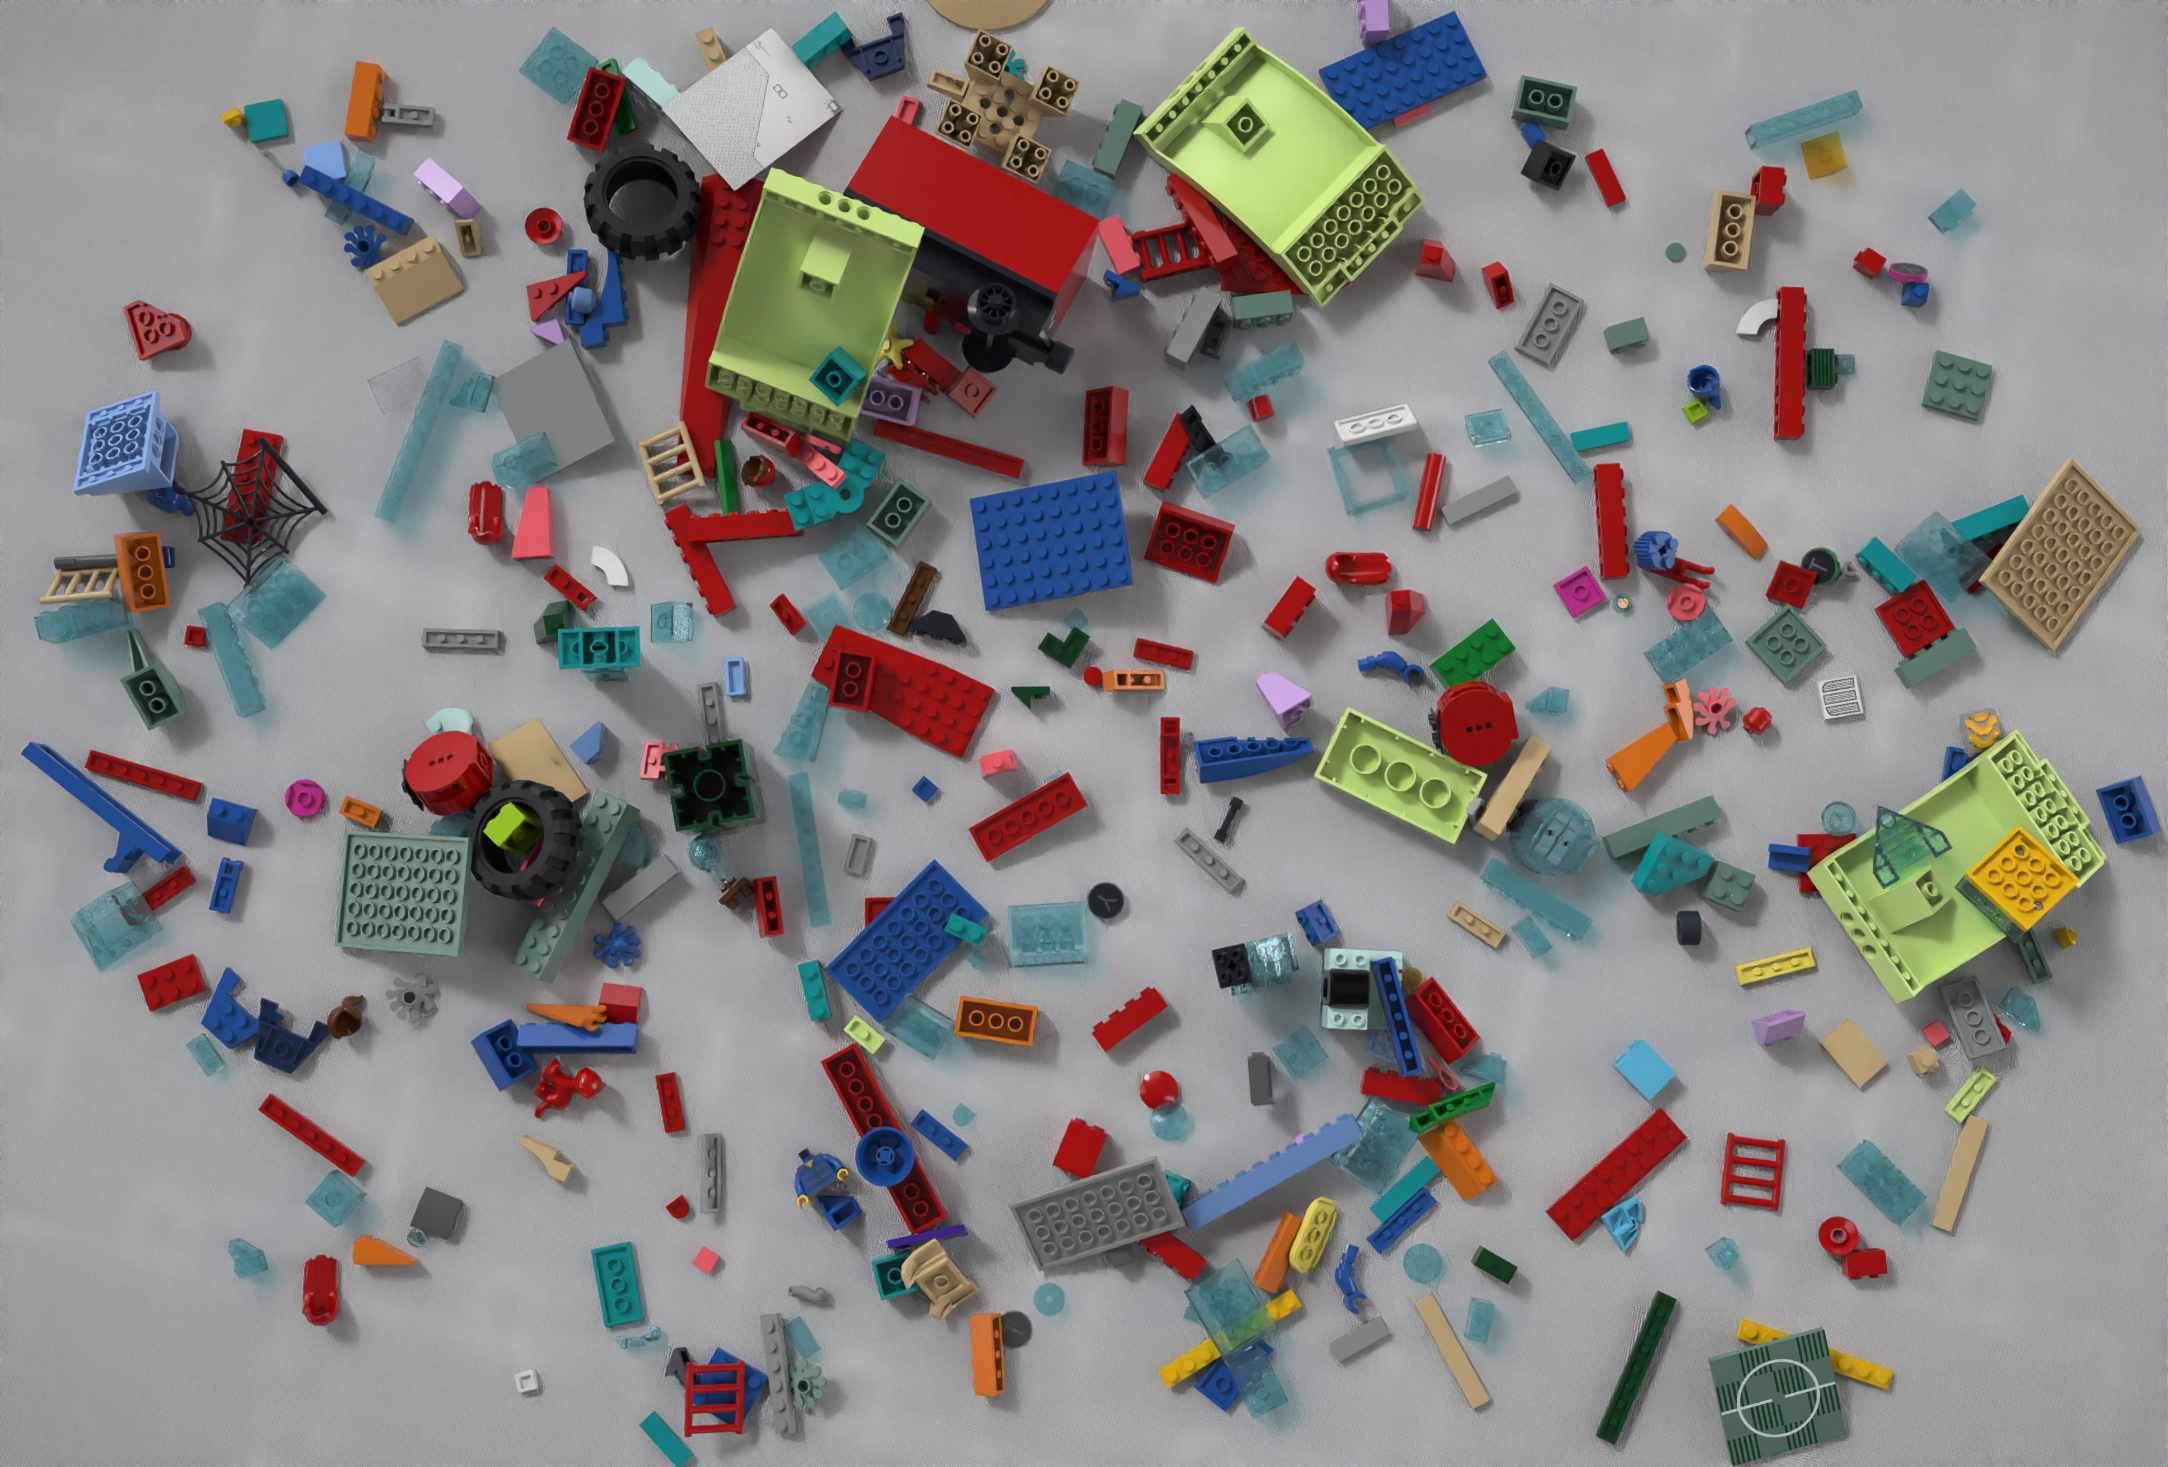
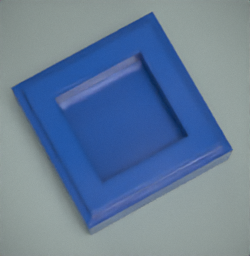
(924, 789)

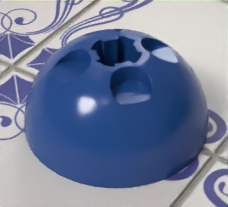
(874, 1159)

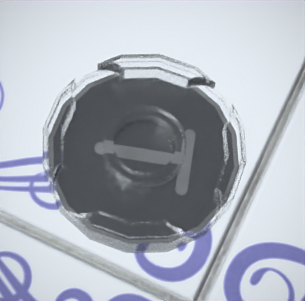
(1016, 1330)

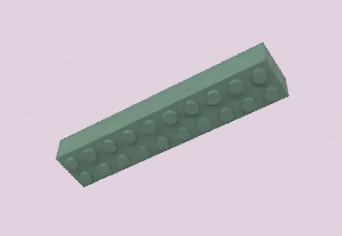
(568, 907)

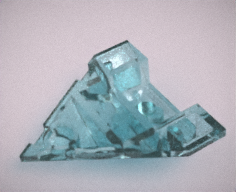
(1901, 843)

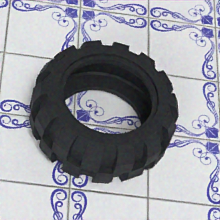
(634, 165)
(558, 849)

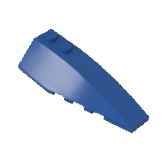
(1234, 759)

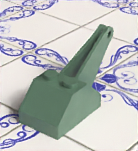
(152, 686)

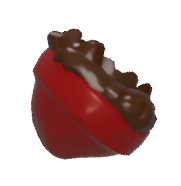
(758, 471)

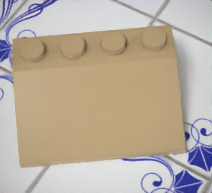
(414, 279)

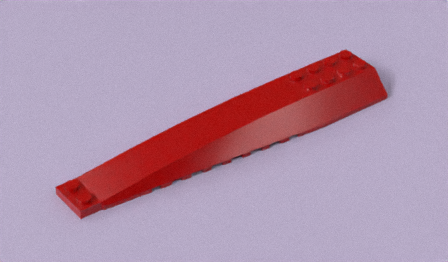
(713, 266)

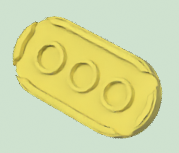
(1312, 1234)

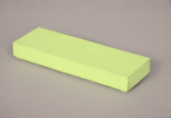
(1970, 1094)

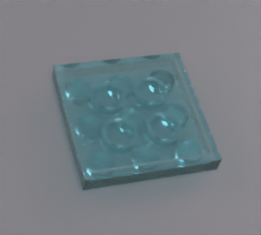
(558, 65)

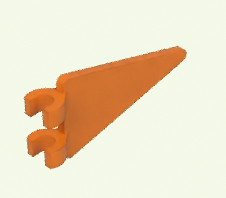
(572, 1014)

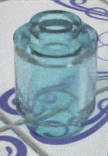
(852, 799)

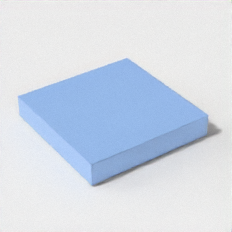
(327, 159)

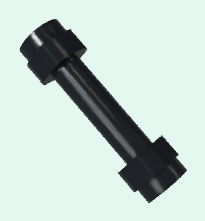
(1235, 804)

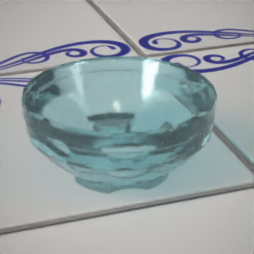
(1847, 818)

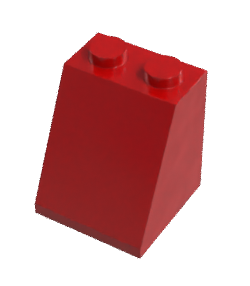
(1079, 1148)

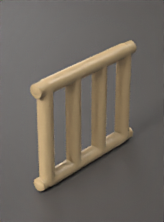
(692, 464)
(76, 576)

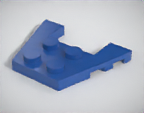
(227, 1018)

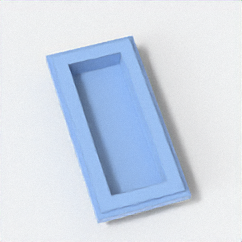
(734, 676)

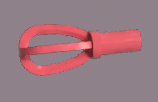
(1438, 1068)

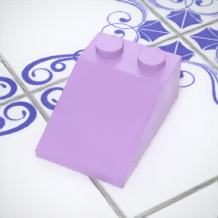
(1778, 1026)

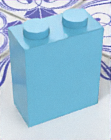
(1643, 1069)

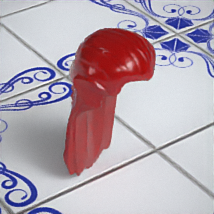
(485, 513)
(1358, 568)
(320, 1290)

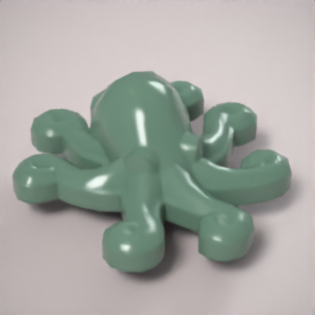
(805, 1385)

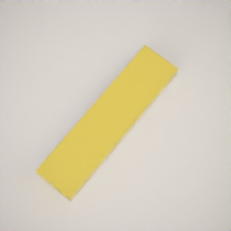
(1774, 966)

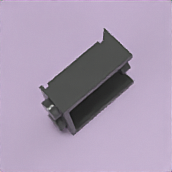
(1260, 1079)

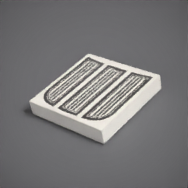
(1839, 697)

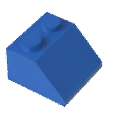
(230, 821)

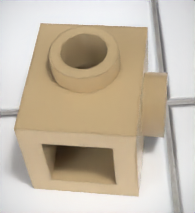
(1923, 1060)

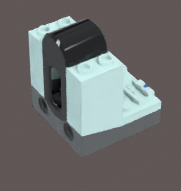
(1350, 989)

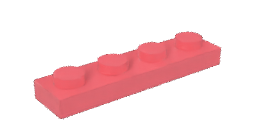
(820, 465)

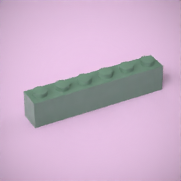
(1670, 823)

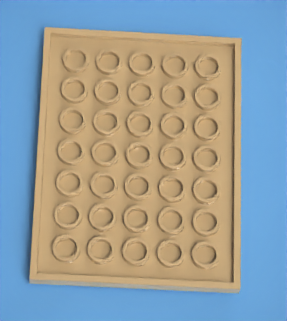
(2060, 554)

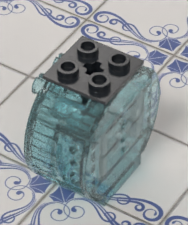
(1552, 836)

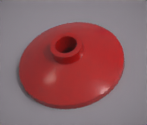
(537, 220)
(1838, 1226)

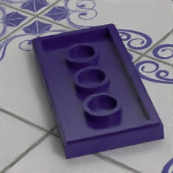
(923, 1238)

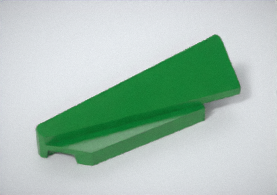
(1452, 1108)

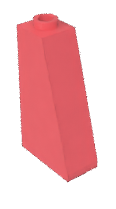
(535, 527)

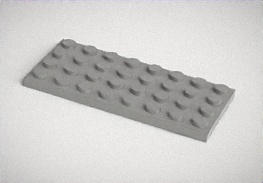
(1097, 1213)

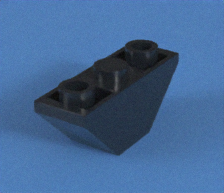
(940, 626)

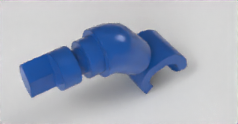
(1391, 661)
(1345, 1280)

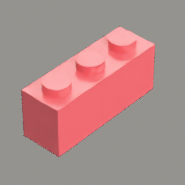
(1118, 246)

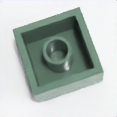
(1728, 886)

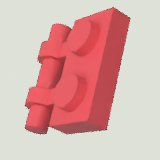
(653, 759)

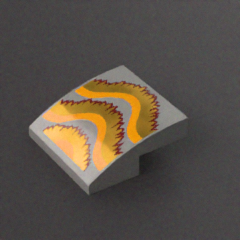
(1979, 730)

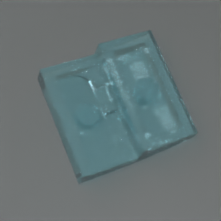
(1300, 1052)

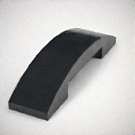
(1195, 430)

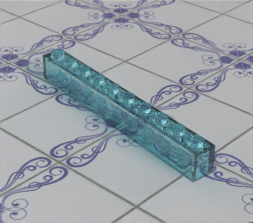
(419, 432)

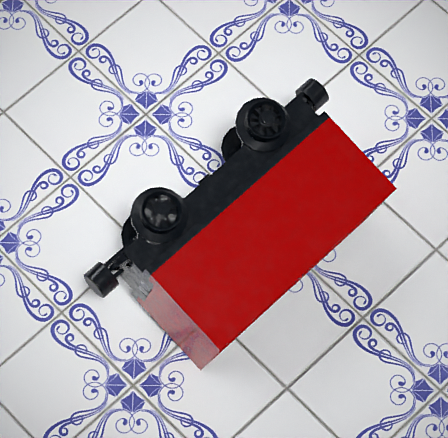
(992, 249)

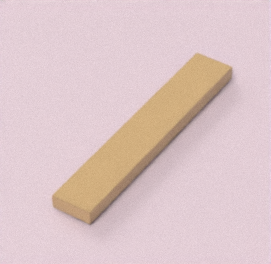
(1959, 1172)
(1452, 1351)

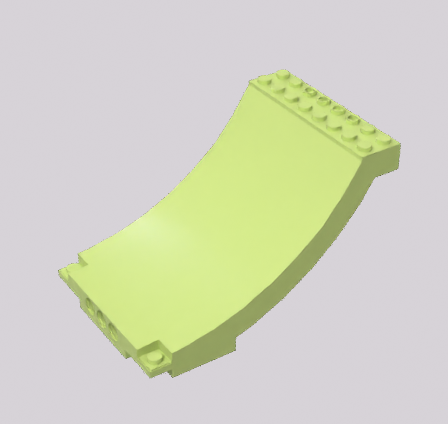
(1283, 164)
(809, 281)
(1921, 921)

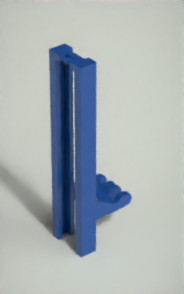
(135, 834)

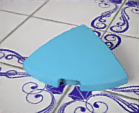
(1622, 1222)

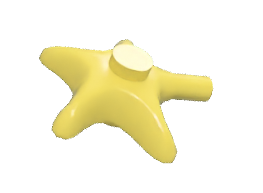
(892, 347)

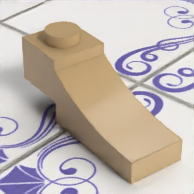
(949, 85)
(557, 1168)

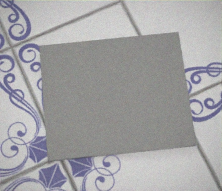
(557, 398)

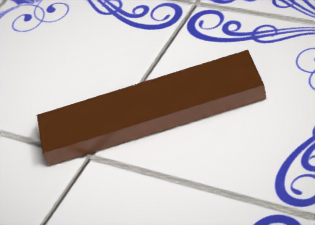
(911, 599)

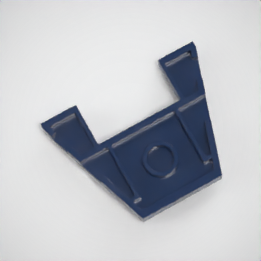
(880, 56)
(280, 1046)

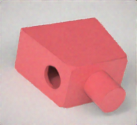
(997, 763)

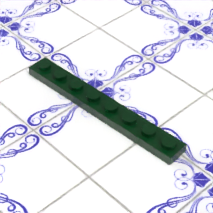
(1636, 1367)

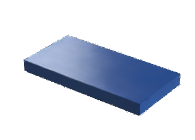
(1218, 1383)

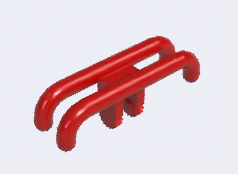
(1680, 566)

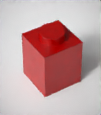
(1869, 262)

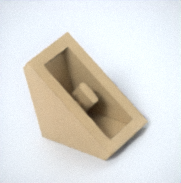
(469, 237)

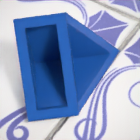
(839, 1209)

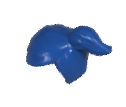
(1705, 383)

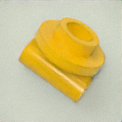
(2066, 937)

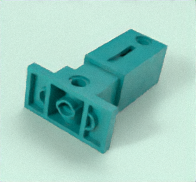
(600, 652)

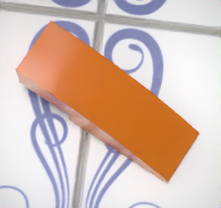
(1741, 531)
(1679, 708)

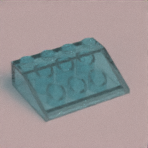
(1943, 556)
(275, 601)
(1047, 934)
(1380, 1150)
(1230, 1310)

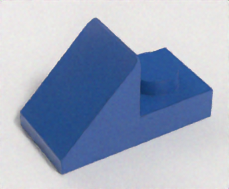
(1125, 288)

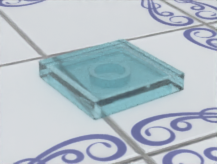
(826, 614)

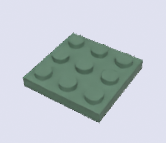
(1956, 385)
(1786, 643)

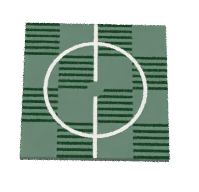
(1777, 1396)

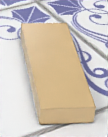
(1476, 924)

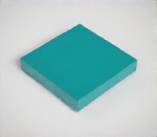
(266, 121)

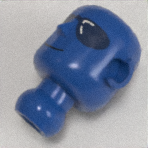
(170, 501)

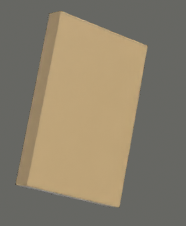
(1853, 1052)

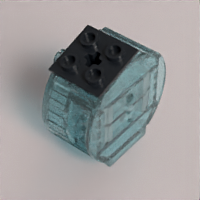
(1255, 963)

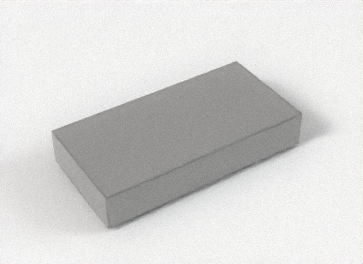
(857, 854)

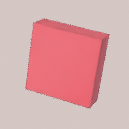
(1935, 1033)
(706, 1259)

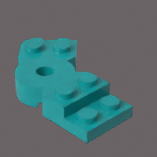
(820, 502)

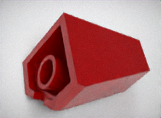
(1435, 261)
(1403, 610)

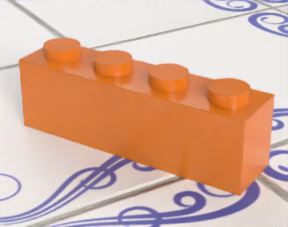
(364, 102)
(987, 1354)

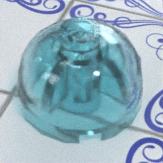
(705, 852)

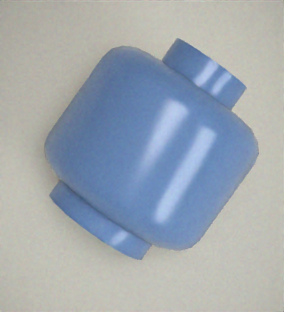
(582, 300)

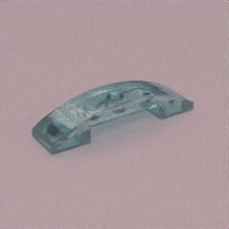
(358, 179)

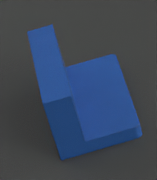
(1789, 857)

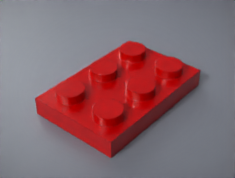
(171, 982)

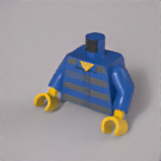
(816, 1174)

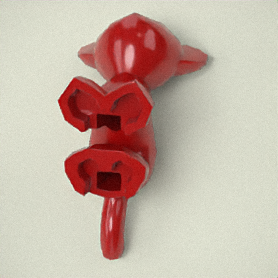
(585, 1083)

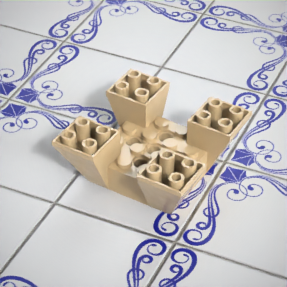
(1013, 144)

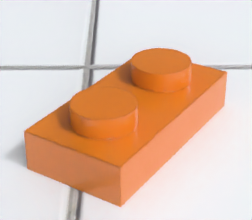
(361, 811)

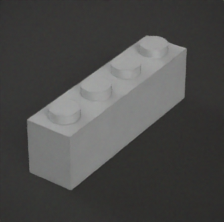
(641, 887)

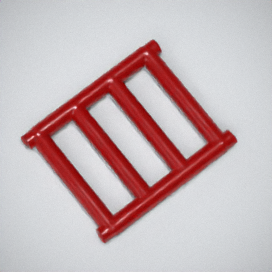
(1728, 1178)
(691, 1389)

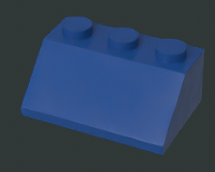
(2128, 810)
(501, 1055)

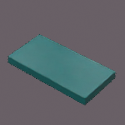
(617, 1284)

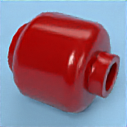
(1757, 721)

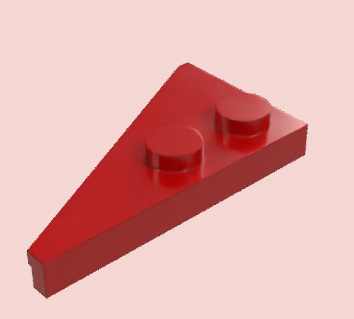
(547, 294)

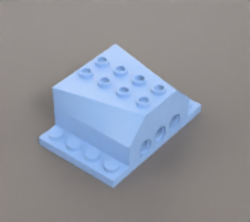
(126, 448)

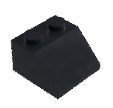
(1548, 164)

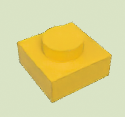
(233, 118)

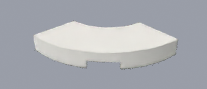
(1756, 316)
(611, 565)

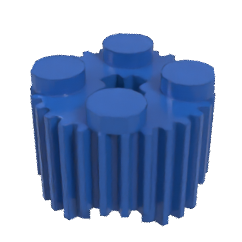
(1655, 550)

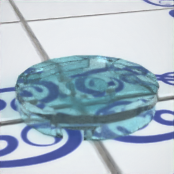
(1422, 1263)

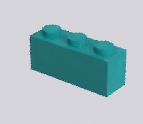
(822, 40)
(1885, 566)
(815, 990)

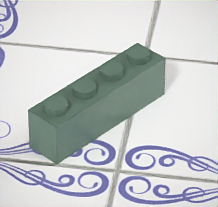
(1117, 139)
(1934, 658)

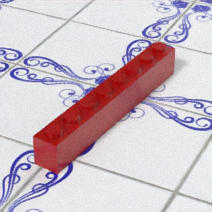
(1789, 363)

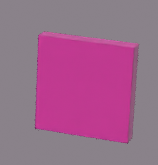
(1579, 591)

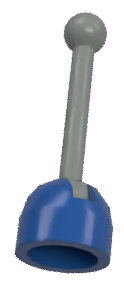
(289, 176)

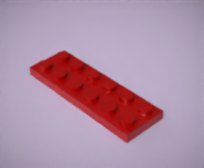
(248, 447)
(1028, 817)

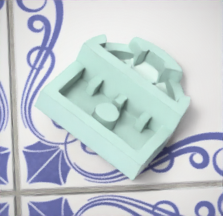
(450, 720)

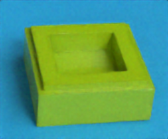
(1695, 411)

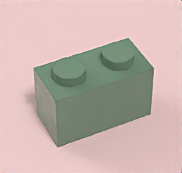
(1626, 335)

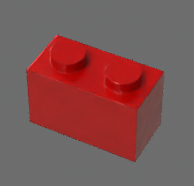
(1863, 1263)

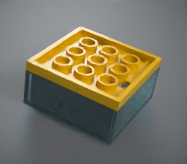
(2016, 883)

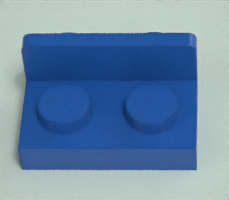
(1316, 923)

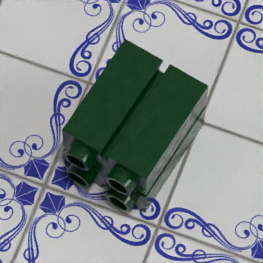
(714, 787)

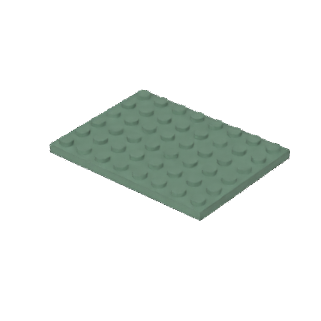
(404, 892)

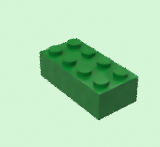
(1473, 655)

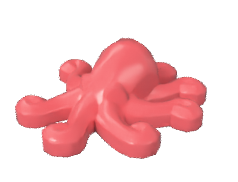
(1714, 708)

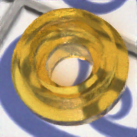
(1418, 977)

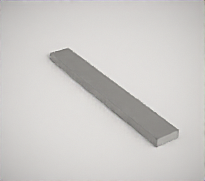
(712, 723)

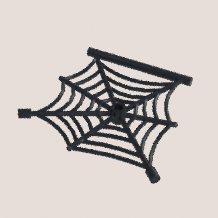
(265, 446)

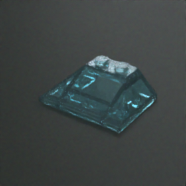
(115, 924)

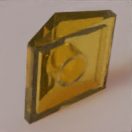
(1824, 155)

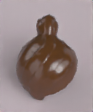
(346, 1018)

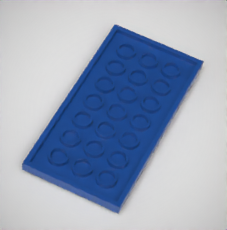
(1404, 72)
(904, 942)

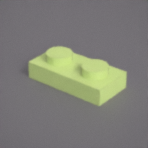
(864, 1034)

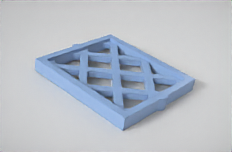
(1382, 1056)

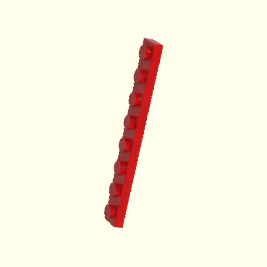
(949, 448)

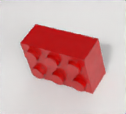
(1289, 608)
(852, 680)

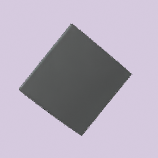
(436, 1213)

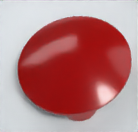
(1158, 1088)

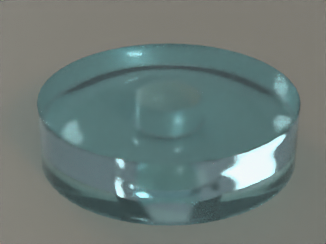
(1045, 1307)

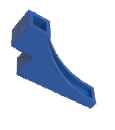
(610, 309)

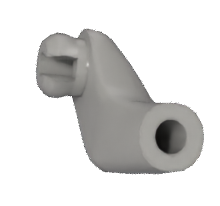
(806, 1293)

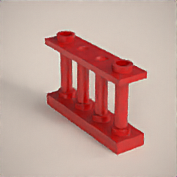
(1168, 268)

